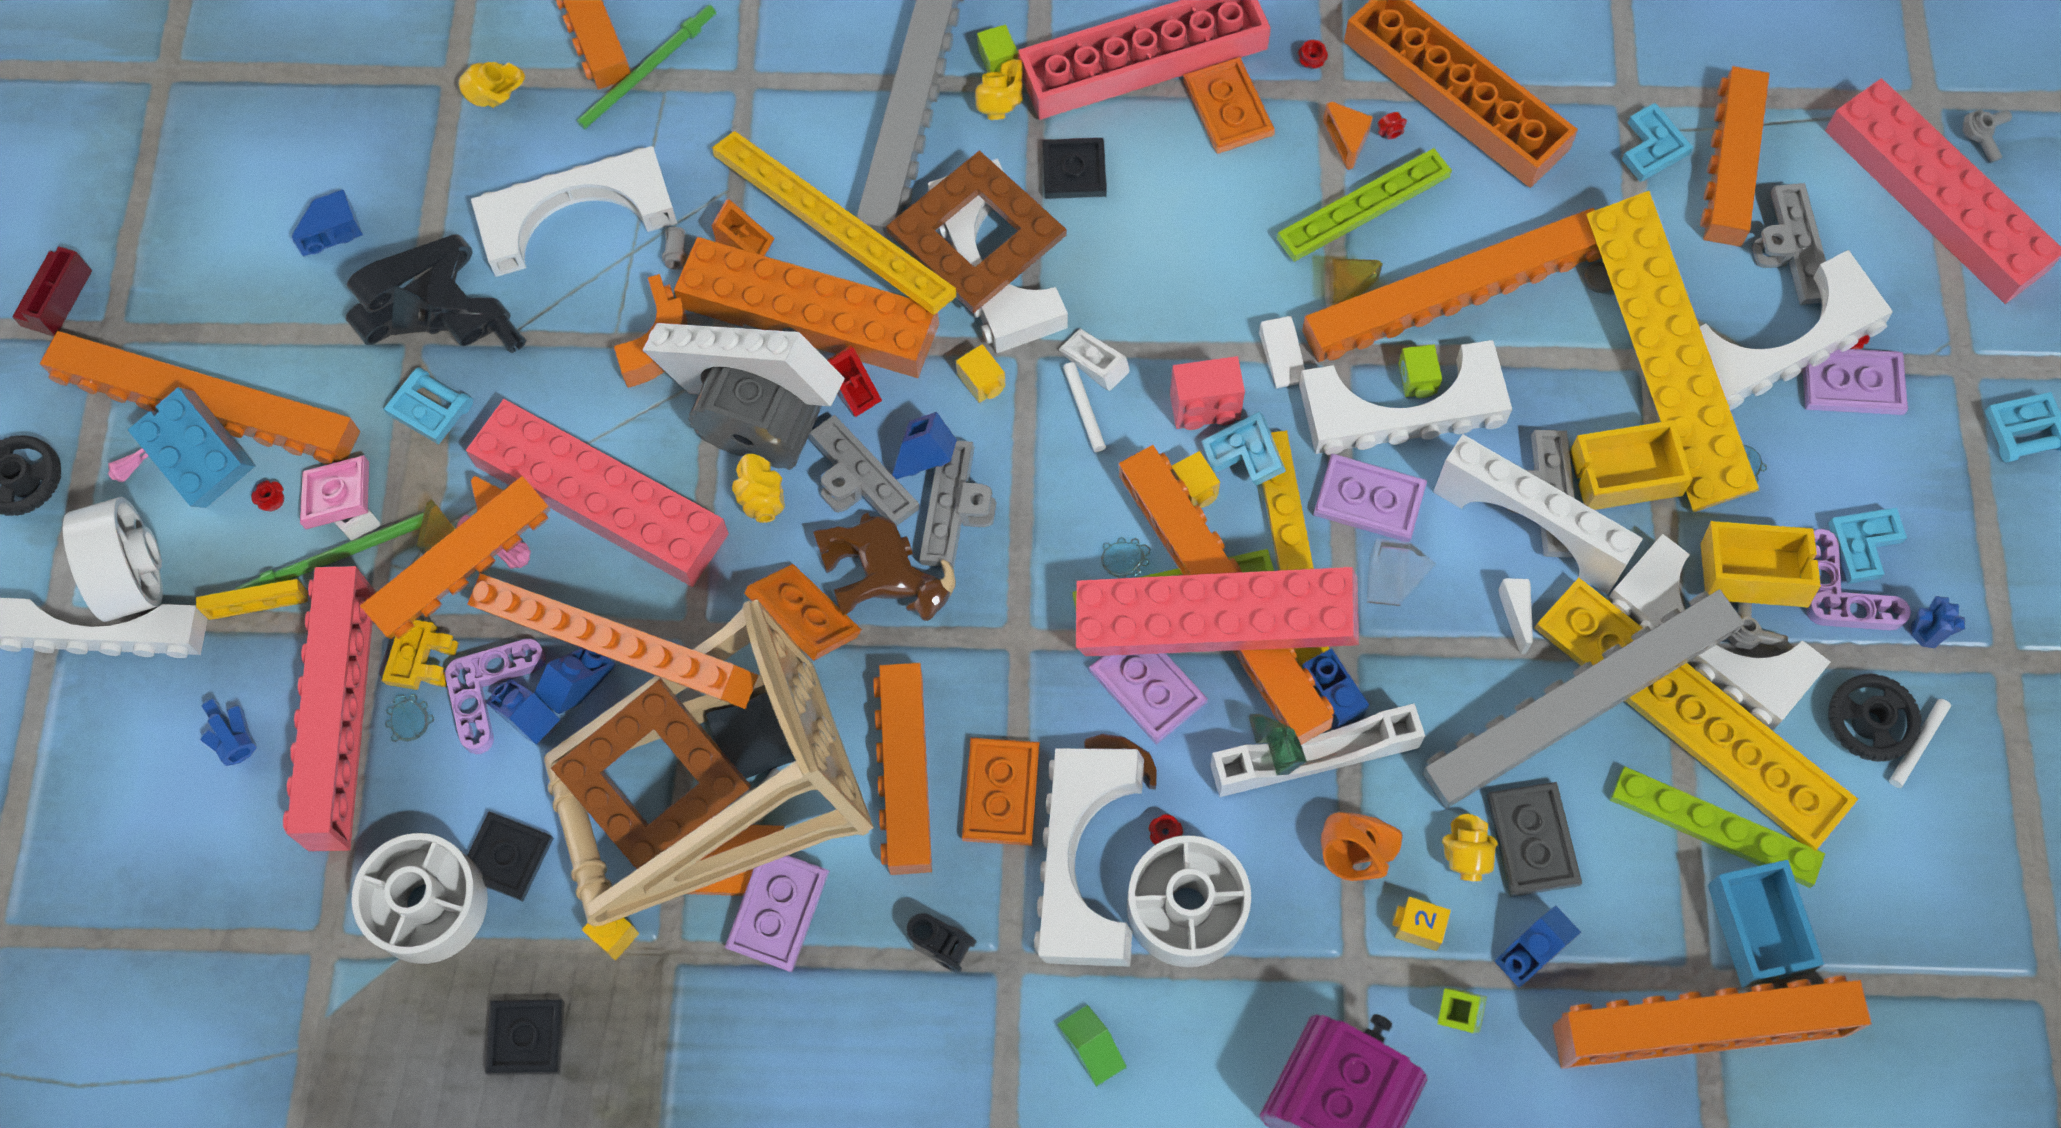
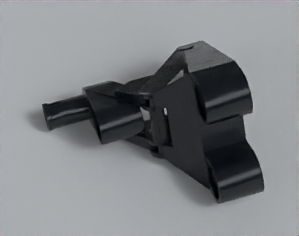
(395, 310)

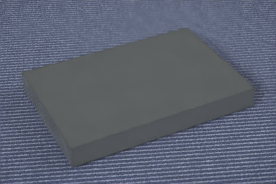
(1534, 839)

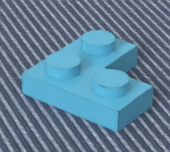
(1661, 143)
(1247, 441)
(1859, 537)

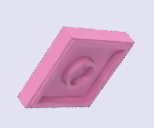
(334, 492)

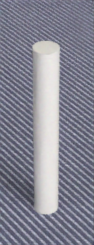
(1084, 407)
(1913, 755)

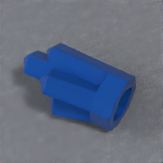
(1937, 622)
(233, 737)

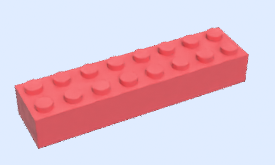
(1140, 51)
(1944, 190)
(599, 492)
(1218, 612)
(330, 711)

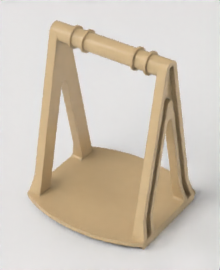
(819, 765)

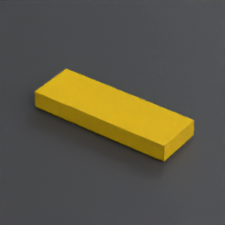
(252, 599)

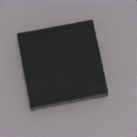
(1074, 168)
(509, 855)
(524, 1037)

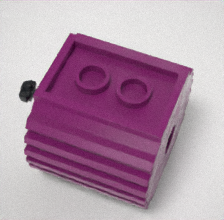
(1344, 1080)

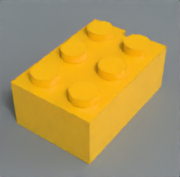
(1630, 465)
(1760, 563)

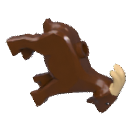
(885, 565)

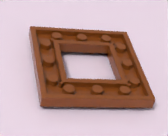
(979, 284)
(659, 711)

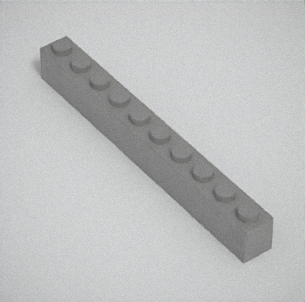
(908, 113)
(1582, 698)

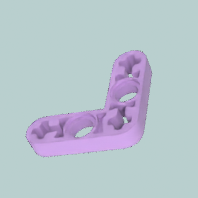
(1832, 596)
(478, 678)

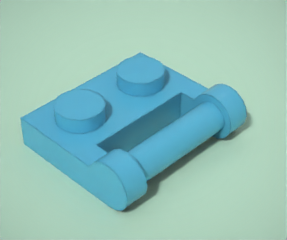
(424, 414)
(2023, 417)

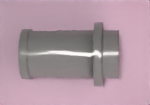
(674, 254)

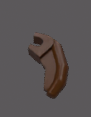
(1107, 741)

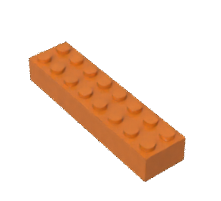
(1461, 87)
(824, 308)
(1710, 1023)

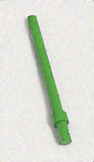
(689, 29)
(337, 553)

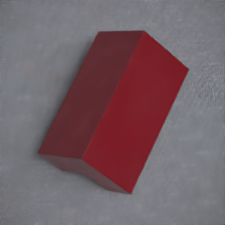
(53, 292)

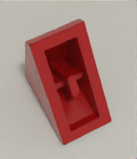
(857, 388)

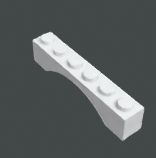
(167, 630)
(1365, 740)

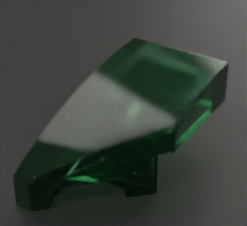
(1282, 742)

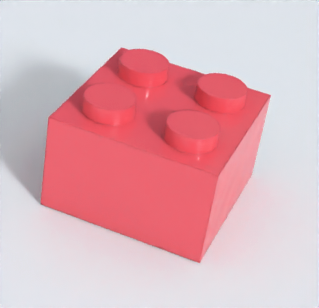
(1207, 393)

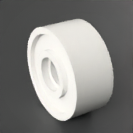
(113, 559)
(444, 917)
(1180, 934)

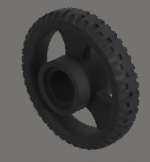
(29, 475)
(1885, 707)

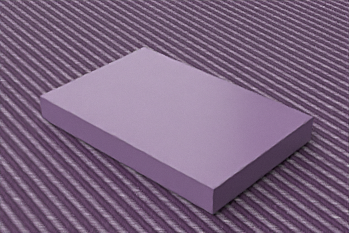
(1857, 383)
(1370, 498)
(1149, 691)
(777, 911)

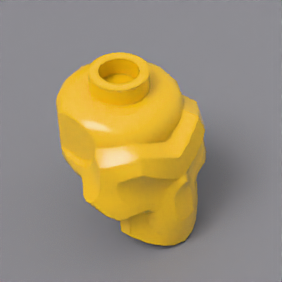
(490, 83)
(1000, 90)
(758, 488)
(1469, 847)

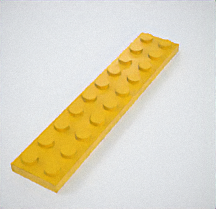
(1672, 348)
(1707, 723)

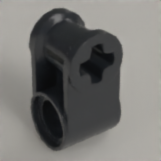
(941, 942)

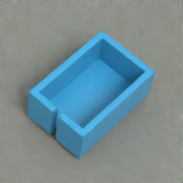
(191, 448)
(1765, 924)

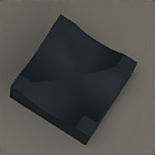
(751, 736)

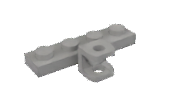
(1793, 240)
(1554, 467)
(858, 474)
(954, 503)

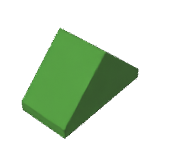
(1092, 1045)

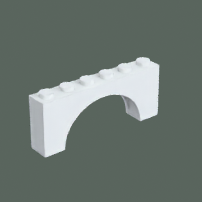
(513, 214)
(1848, 312)
(1014, 313)
(779, 356)
(1345, 421)
(1594, 540)
(1760, 685)
(1081, 786)

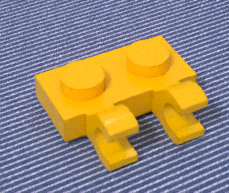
(409, 656)

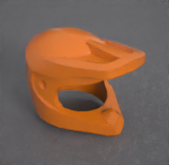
(1359, 839)

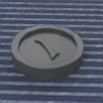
(1597, 278)

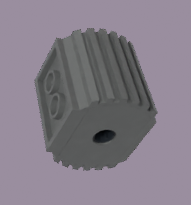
(752, 415)

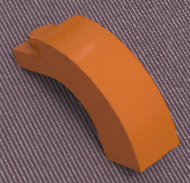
(633, 361)

